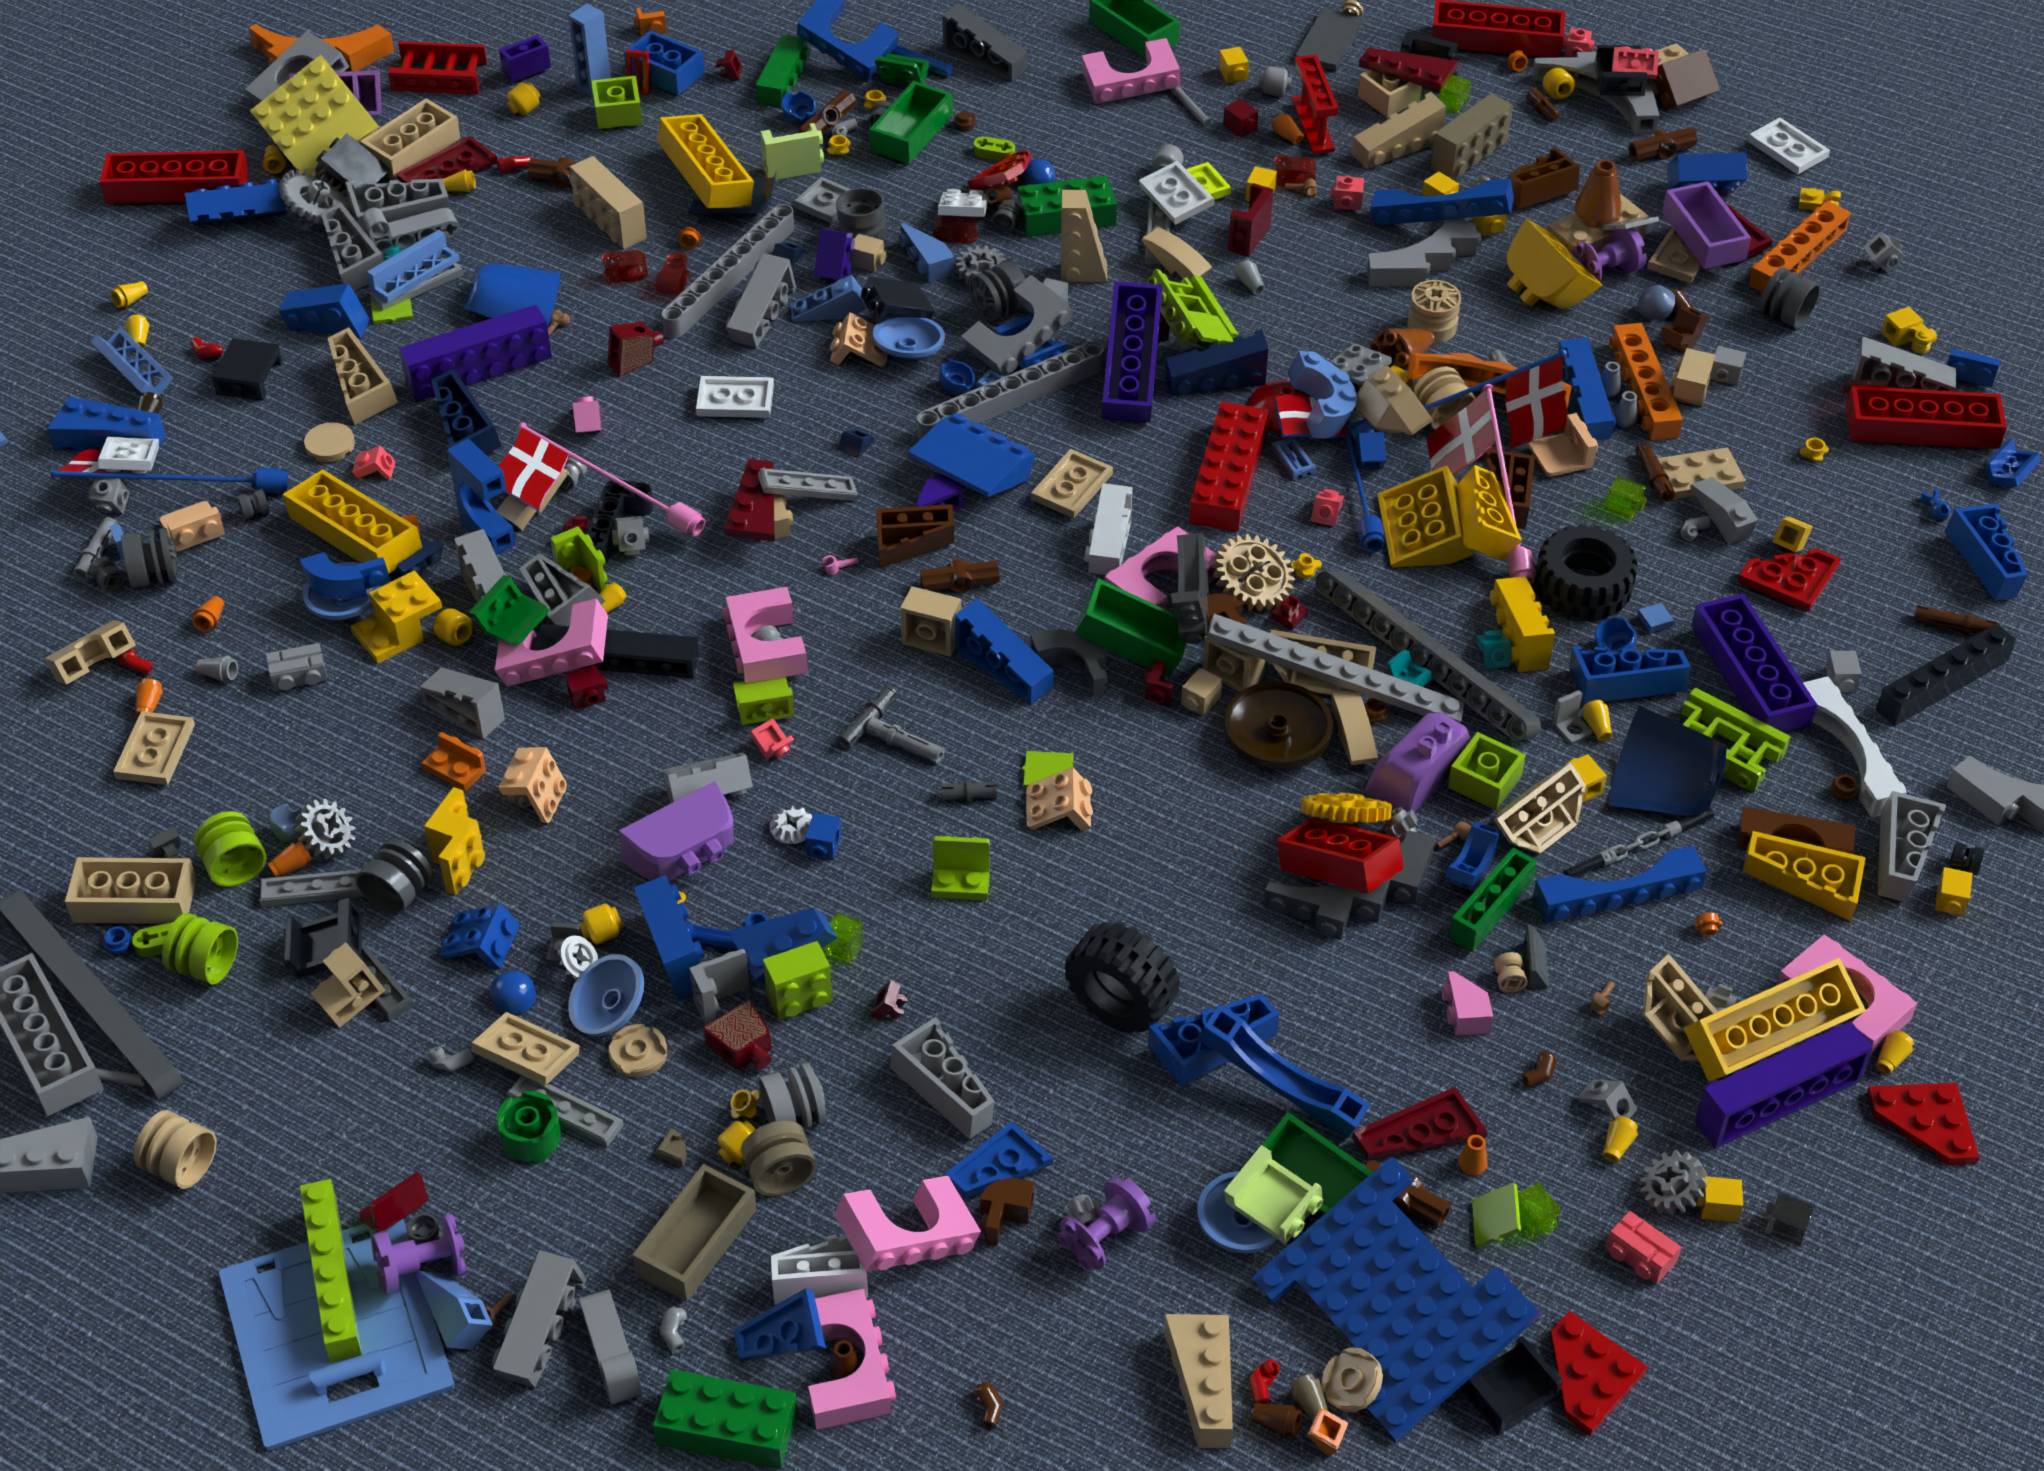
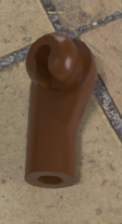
(1544, 1071)
(989, 1395)

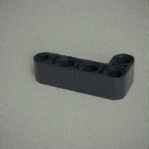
(616, 503)

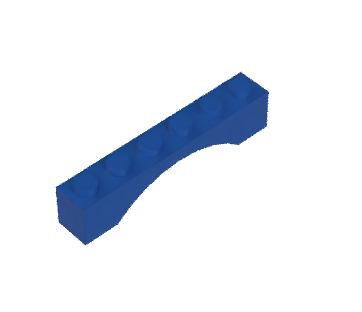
(1398, 207)
(1567, 896)
(1323, 1100)

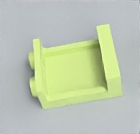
(792, 154)
(1273, 1196)

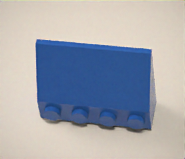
(973, 455)

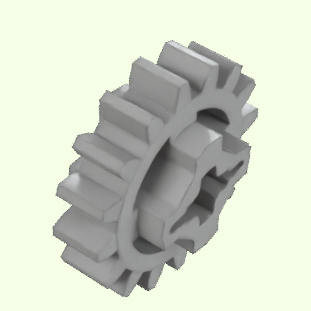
(977, 261)
(325, 828)
(1673, 1182)

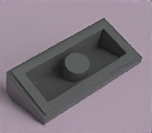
(1535, 959)

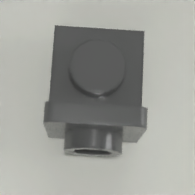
(560, 932)

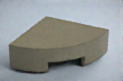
(673, 1148)

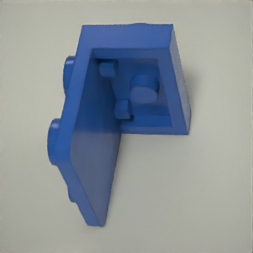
(481, 931)

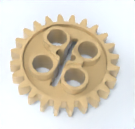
(1262, 587)

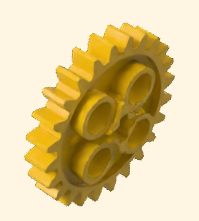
(1346, 808)

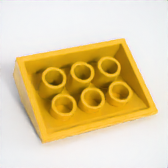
(1423, 521)

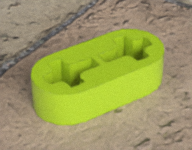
(993, 148)
(156, 937)

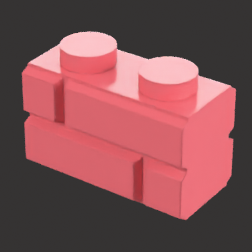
(1642, 1247)

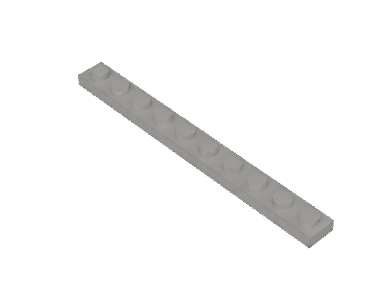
(1331, 668)

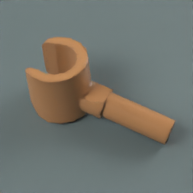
(1308, 186)
(558, 319)
(1460, 831)
(1600, 1002)
(495, 1310)

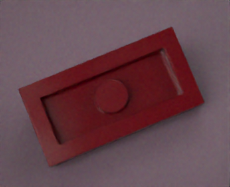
(395, 1204)

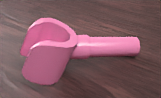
(832, 565)

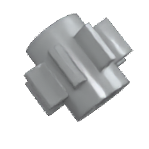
(1400, 823)
(1721, 997)
(1083, 1209)

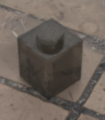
(1788, 1218)

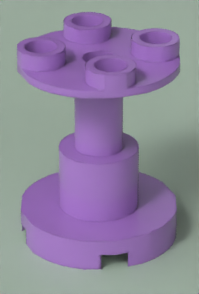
(1622, 252)
(1124, 1208)
(407, 1257)

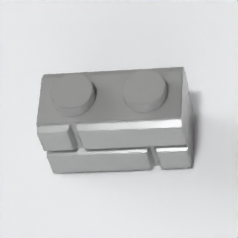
(296, 667)

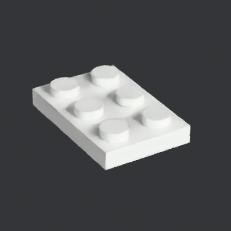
(1788, 145)
(1176, 192)
(963, 204)
(735, 396)
(128, 454)

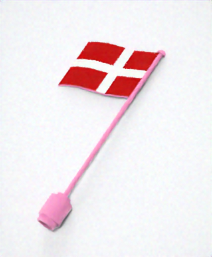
(1462, 442)
(538, 462)

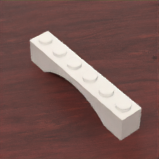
(1838, 718)

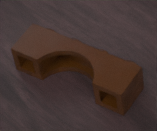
(1807, 830)

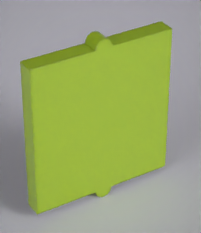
(398, 312)
(1210, 328)
(1044, 764)
(1496, 1215)

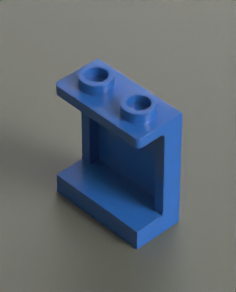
(1045, 351)

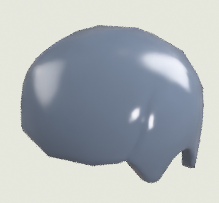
(1656, 303)
(284, 822)

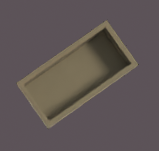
(1471, 136)
(694, 1232)

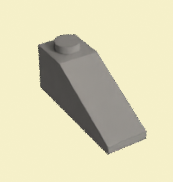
(1726, 510)

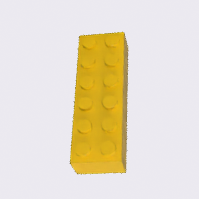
(705, 161)
(351, 520)
(1774, 1019)

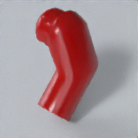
(510, 164)
(206, 351)
(129, 660)
(1262, 1378)

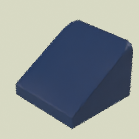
(788, 251)
(855, 442)

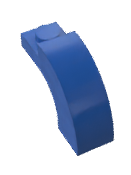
(343, 581)
(1475, 857)

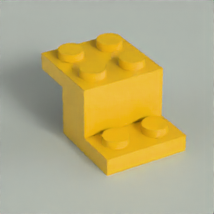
(396, 616)
(454, 841)

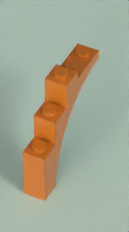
(357, 48)
(1470, 368)

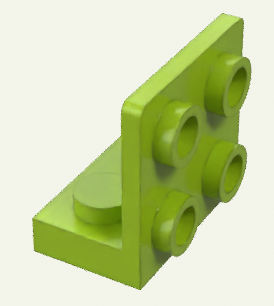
(577, 550)
(764, 700)
(960, 868)

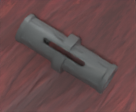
(969, 791)

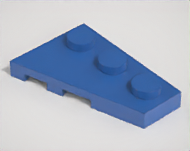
(1002, 1156)
(782, 1330)

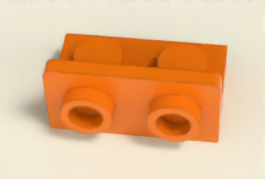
(455, 762)

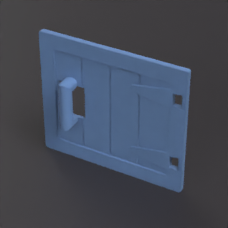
(285, 1349)

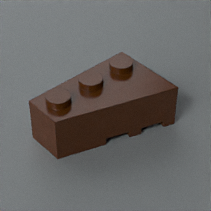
(1544, 179)
(1520, 476)
(912, 531)

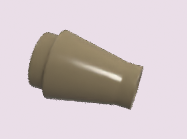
(1308, 1394)

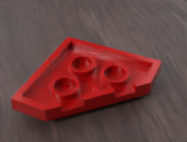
(1002, 172)
(1790, 577)
(1927, 1117)
(1592, 1371)

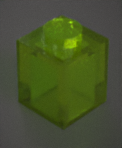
(1455, 93)
(1625, 497)
(849, 937)
(1538, 1211)

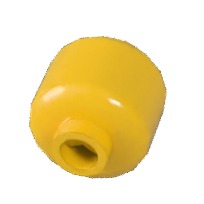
(1558, 84)
(523, 98)
(453, 627)
(601, 924)
(732, 1140)

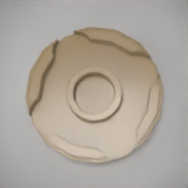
(329, 442)
(637, 1050)
(1352, 1380)

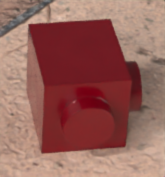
(1240, 118)
(586, 687)

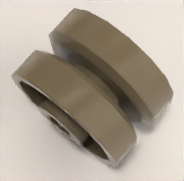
(778, 1158)

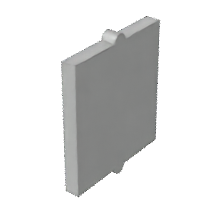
(1629, 223)

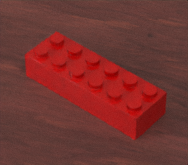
(1500, 28)
(169, 175)
(1925, 417)
(1229, 466)

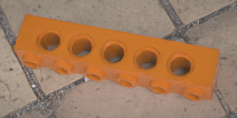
(1801, 244)
(1646, 379)

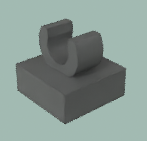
(165, 844)

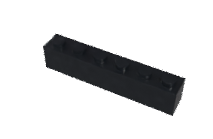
(636, 651)
(1945, 674)

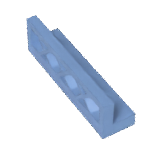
(408, 263)
(127, 367)

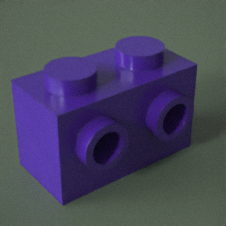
(525, 58)
(833, 254)

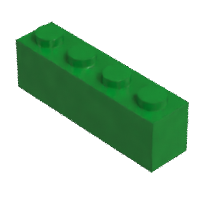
(782, 70)
(1492, 899)

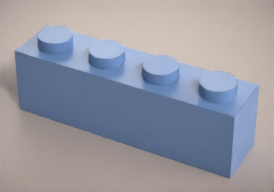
(589, 47)

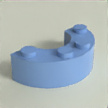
(1330, 389)

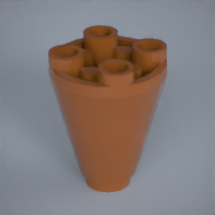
(1600, 197)
(1401, 343)

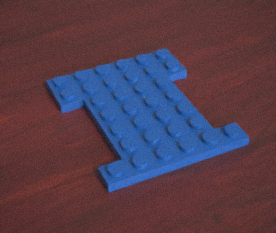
(1399, 1299)

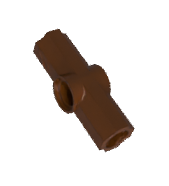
(834, 109)
(1662, 144)
(553, 171)
(960, 575)
(1419, 1201)

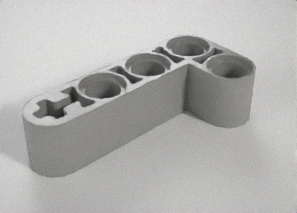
(408, 230)
(610, 1347)

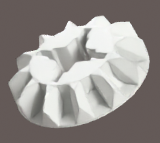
(787, 833)
(584, 952)

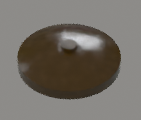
(1278, 725)

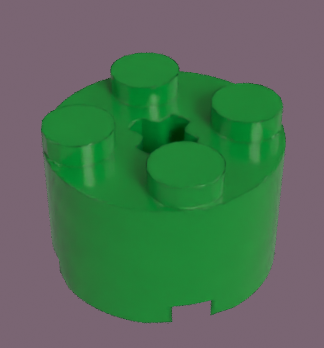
(529, 1127)

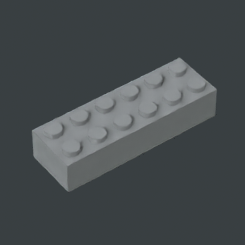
(44, 1037)

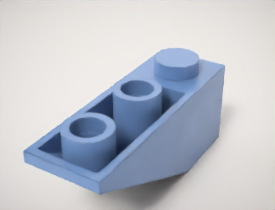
(928, 253)
(830, 302)
(456, 1310)

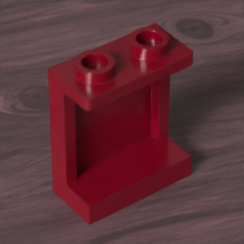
(1250, 227)

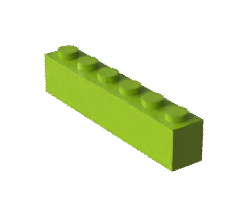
(330, 1271)

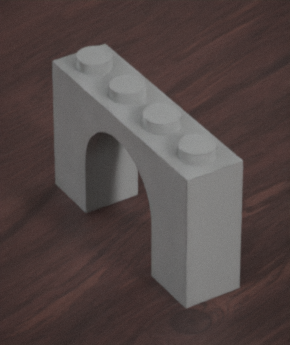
(291, 62)
(1006, 353)

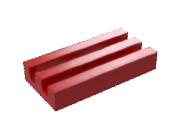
(646, 70)

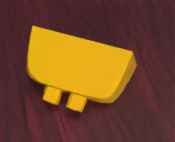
(1547, 269)

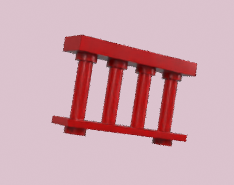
(438, 80)
(1314, 104)

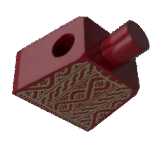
(631, 346)
(740, 1037)

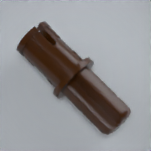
(1542, 104)

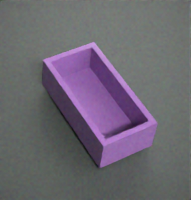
(1706, 225)

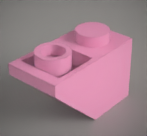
(586, 415)
(1468, 1006)

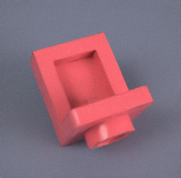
(372, 461)
(1327, 507)
(771, 740)

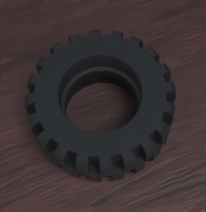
(1580, 594)
(1122, 977)

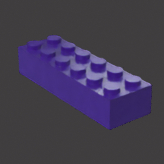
(477, 351)
(1132, 352)
(1753, 663)
(1782, 1084)

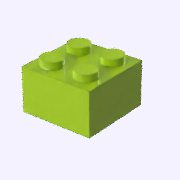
(616, 102)
(1486, 771)
(798, 980)

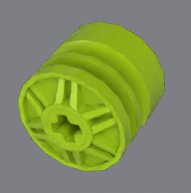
(229, 849)
(200, 948)

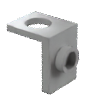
(1567, 714)
(1609, 1094)

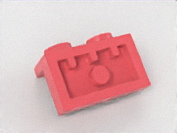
(1635, 60)

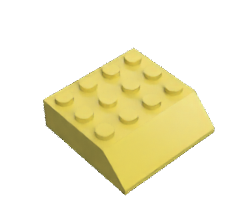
(311, 114)

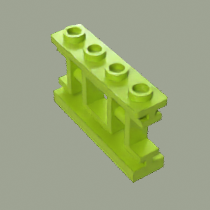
(1187, 296)
(1740, 729)

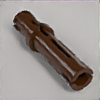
(1657, 476)
(1952, 620)

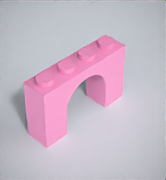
(1112, 85)
(1154, 557)
(578, 648)
(759, 658)
(1887, 1005)
(885, 1245)
(865, 1391)

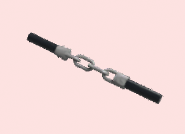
(1609, 856)

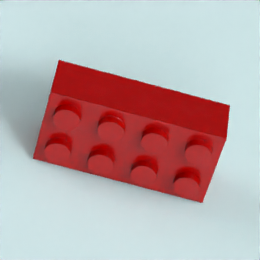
(1340, 854)

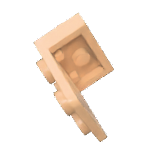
(856, 336)
(1566, 451)
(193, 525)
(537, 776)
(1059, 797)

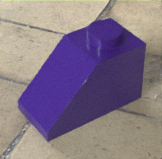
(941, 491)

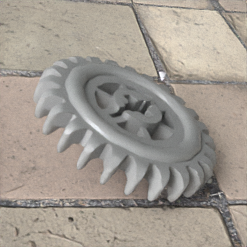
(293, 184)

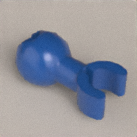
(1939, 509)

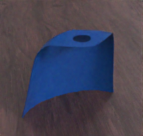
(511, 288)

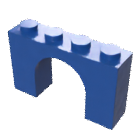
(859, 57)
(474, 483)

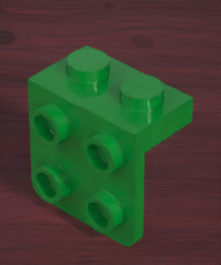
(901, 69)
(508, 613)

